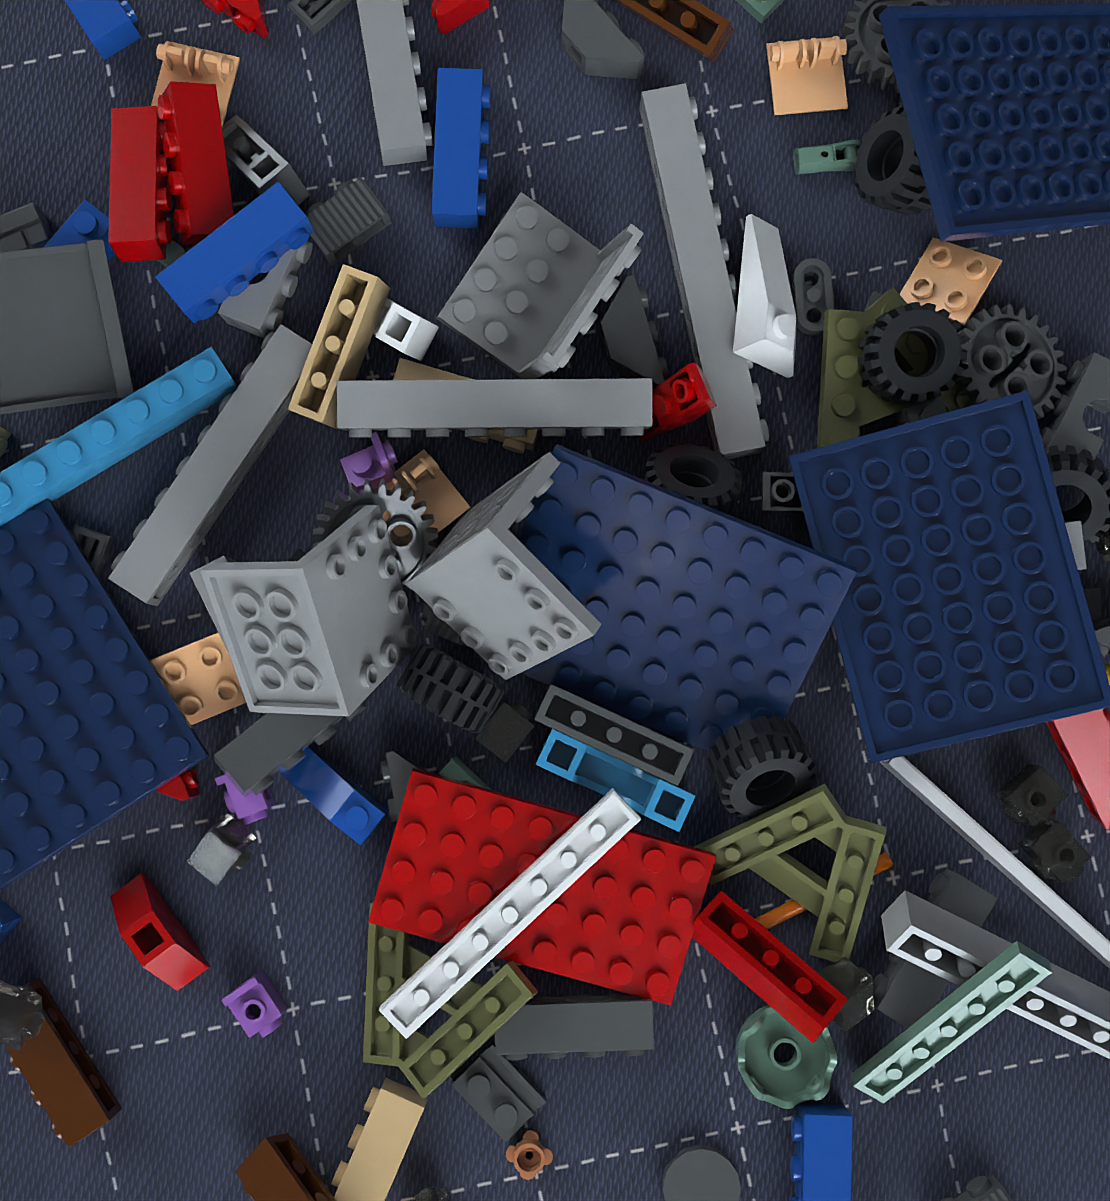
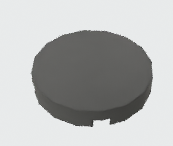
(700, 1175)

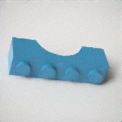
(602, 772)

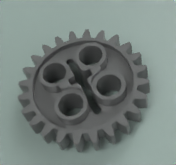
(866, 38)
(992, 341)
(408, 550)

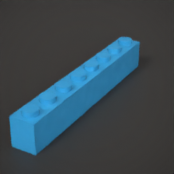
(114, 434)

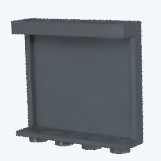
(59, 329)

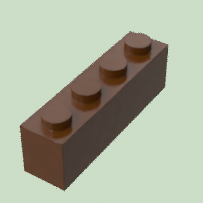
(686, 23)
(63, 1076)
(281, 1173)

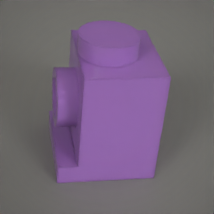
(249, 807)
(261, 992)

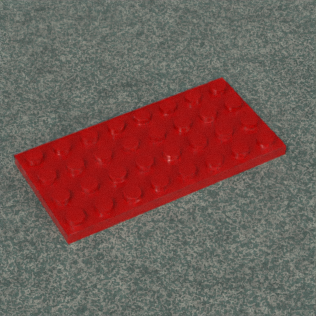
(614, 927)

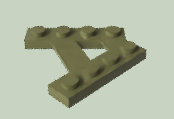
(842, 399)
(762, 847)
(474, 1008)

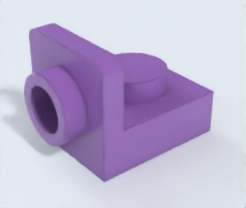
(371, 464)

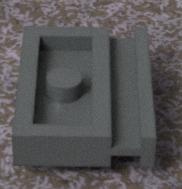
(499, 1092)

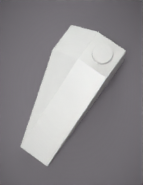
(765, 302)

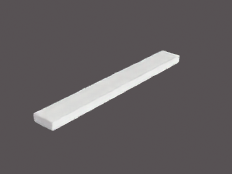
(1000, 857)
(509, 913)

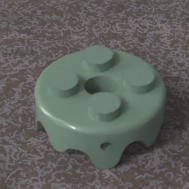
(789, 1082)

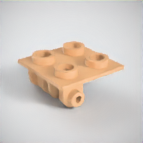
(196, 65)
(807, 75)
(950, 279)
(431, 486)
(201, 678)

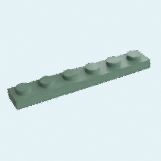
(952, 1021)

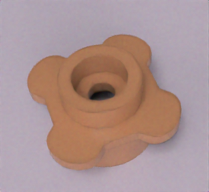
(529, 1166)

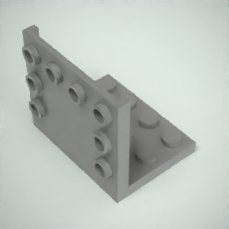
(535, 289)
(497, 589)
(318, 627)

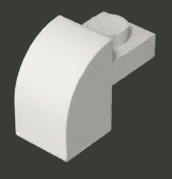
(404, 330)

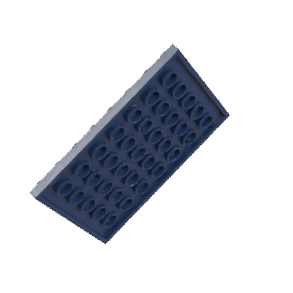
(1007, 113)
(962, 580)
(692, 603)
(79, 699)

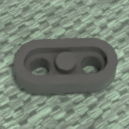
(812, 298)

